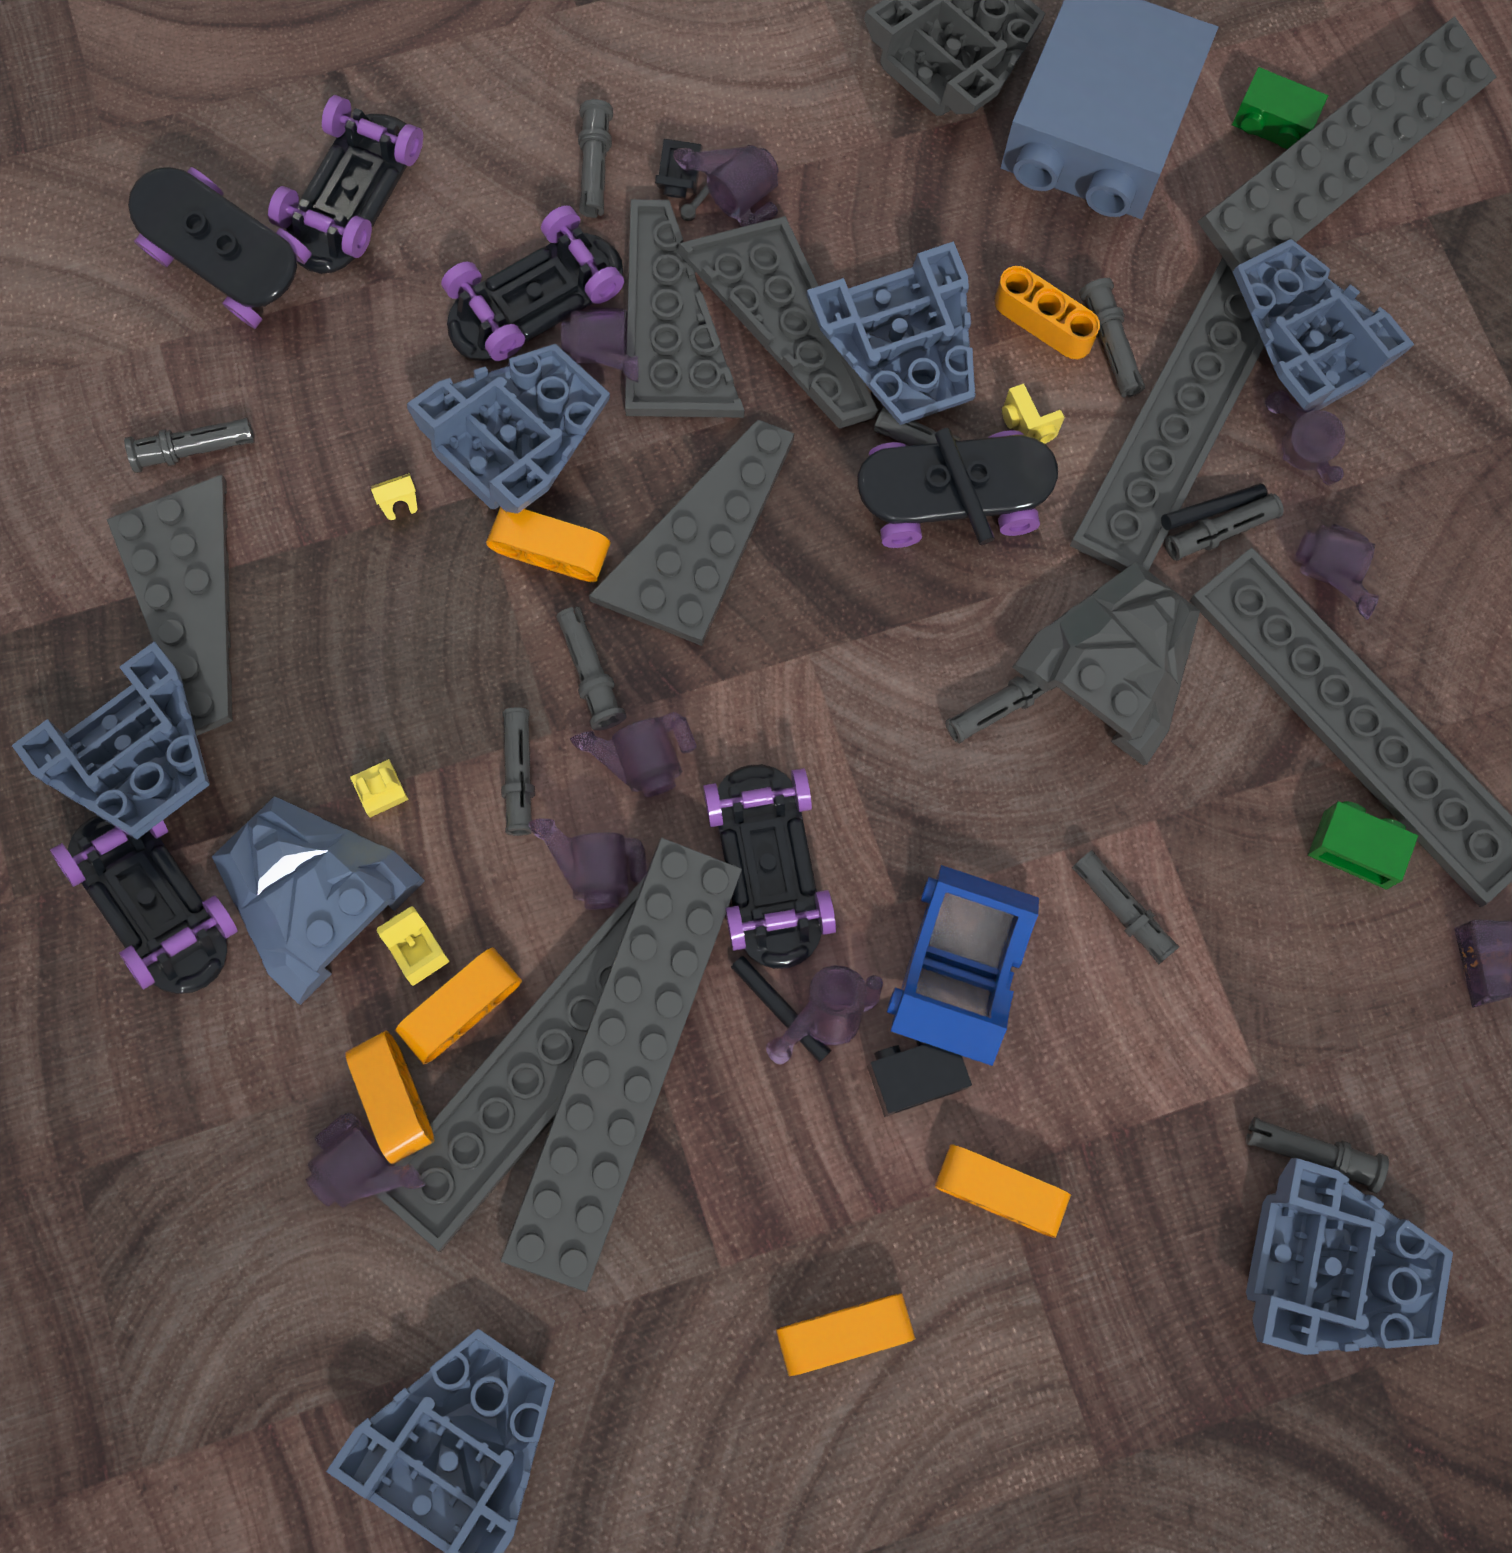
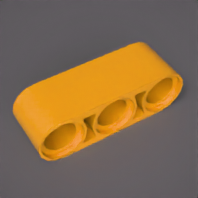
(1039, 296)
(549, 544)
(458, 1005)
(389, 1097)
(1002, 1190)
(845, 1334)

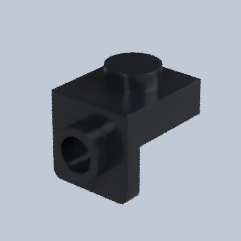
(671, 176)

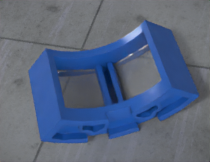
(956, 964)

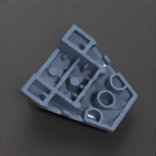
(1314, 329)
(905, 333)
(511, 426)
(129, 757)
(307, 890)
(1342, 1269)
(454, 1447)

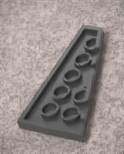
(765, 285)
(671, 327)
(692, 553)
(182, 585)

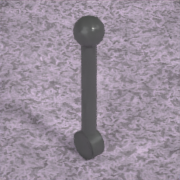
(688, 211)

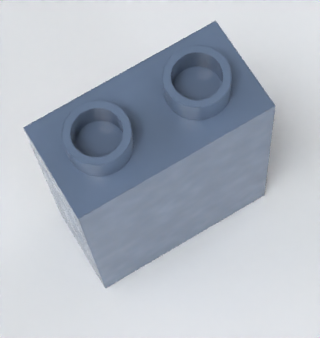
(1107, 102)

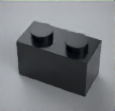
(916, 1076)

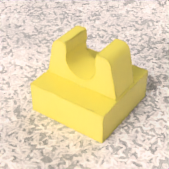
(395, 490)
(379, 788)

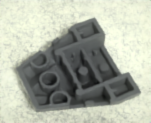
(952, 50)
(1119, 657)

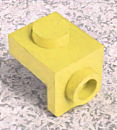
(1023, 416)
(412, 945)

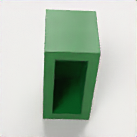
(1279, 109)
(1363, 844)

